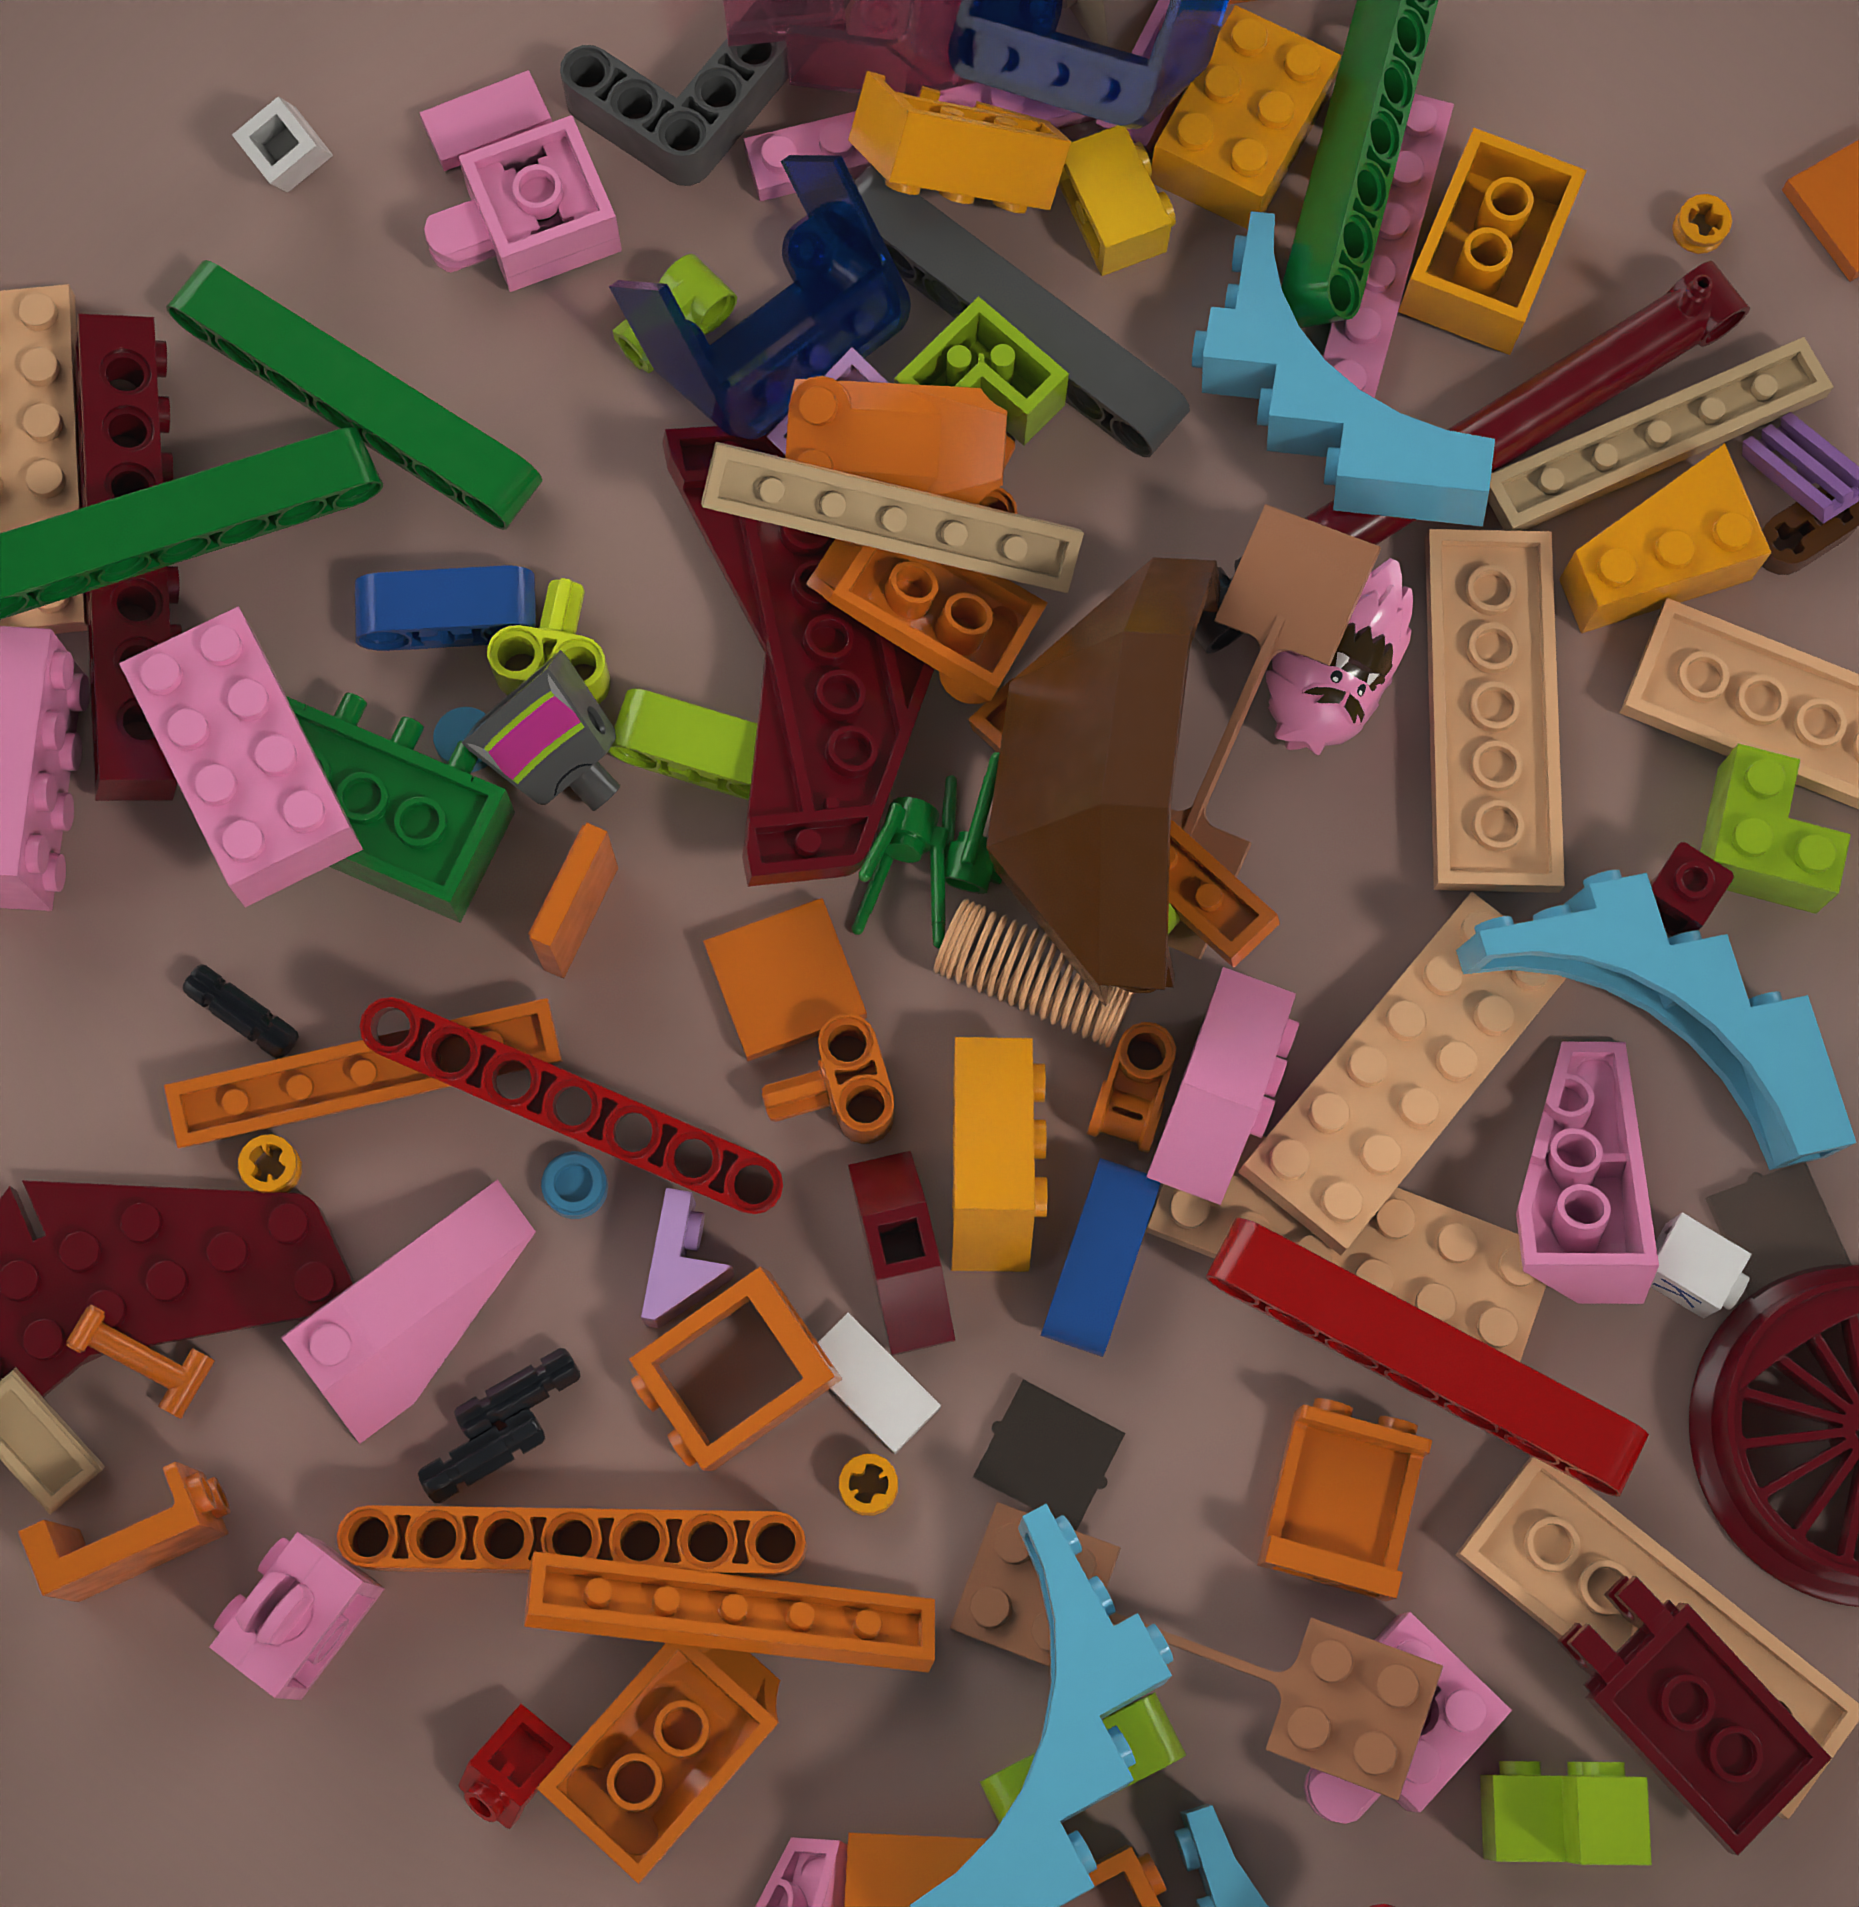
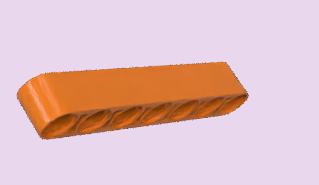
(542, 1529)

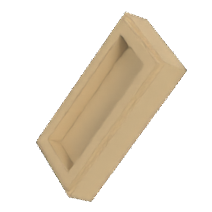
(41, 1445)

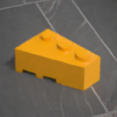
(958, 147)
(1674, 546)
(995, 1153)

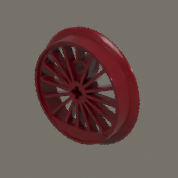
(1742, 1348)

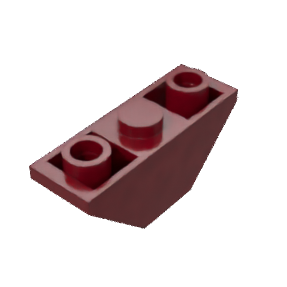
(902, 1252)

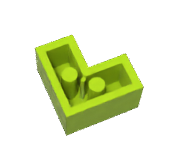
(993, 355)
(1757, 841)
(1572, 1818)

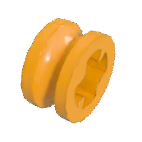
(1716, 215)
(288, 1158)
(879, 1501)

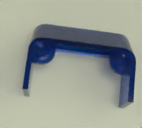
(1020, 52)
(839, 299)

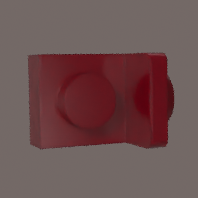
(1689, 889)

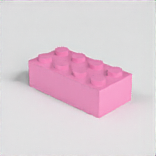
(38, 750)
(240, 757)

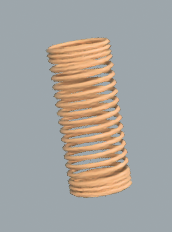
(955, 950)

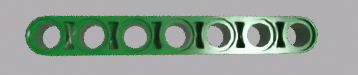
(1356, 159)
(355, 394)
(183, 519)

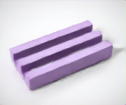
(1815, 462)

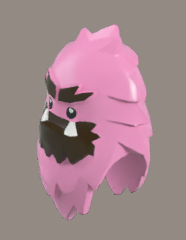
(1332, 703)

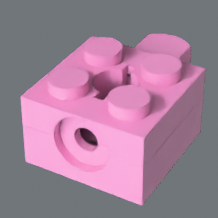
(511, 190)
(294, 1616)
(1457, 1724)

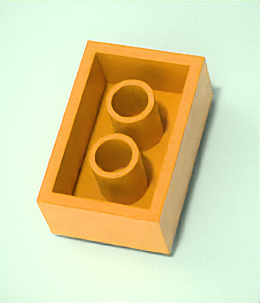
(1244, 117)
(1492, 241)

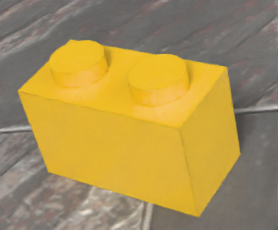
(1116, 200)

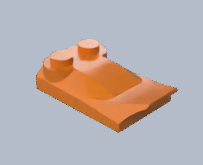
(900, 434)
(942, 614)
(664, 1751)

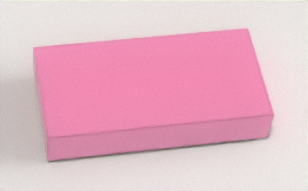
(484, 117)

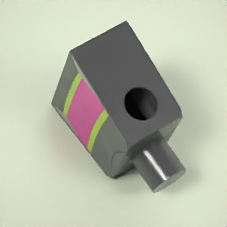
(548, 737)

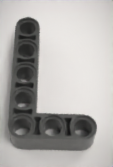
(672, 119)

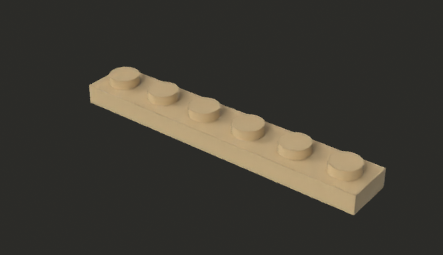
(1657, 436)
(891, 517)

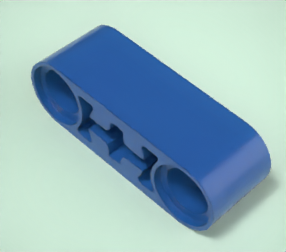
(441, 606)
(1101, 1258)

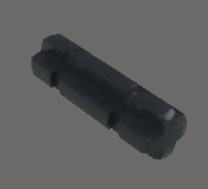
(240, 1011)
(517, 1393)
(481, 1456)

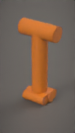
(179, 1379)

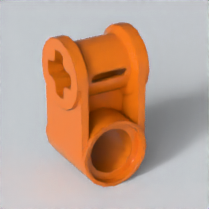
(1133, 1097)

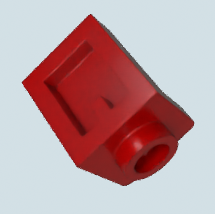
(511, 1767)

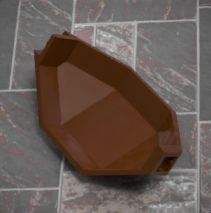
(1093, 773)

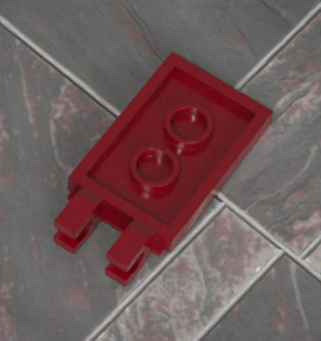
(1696, 1715)

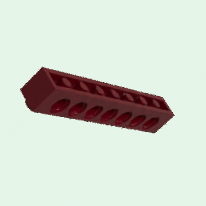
(108, 351)

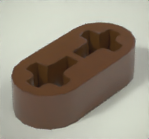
(1816, 538)

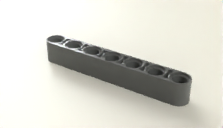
(957, 267)

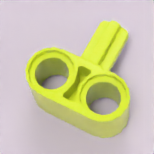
(554, 634)

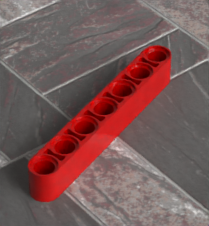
(540, 1102)
(1428, 1357)

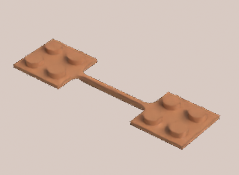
(1292, 596)
(1344, 1701)

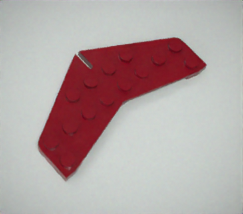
(831, 689)
(157, 1265)

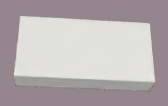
(876, 1385)

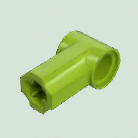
(700, 297)

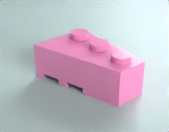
(1226, 1085)

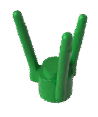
(905, 836)
(967, 859)

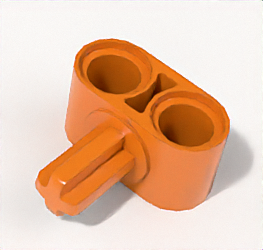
(838, 1083)

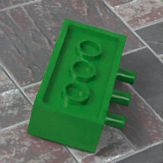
(419, 821)

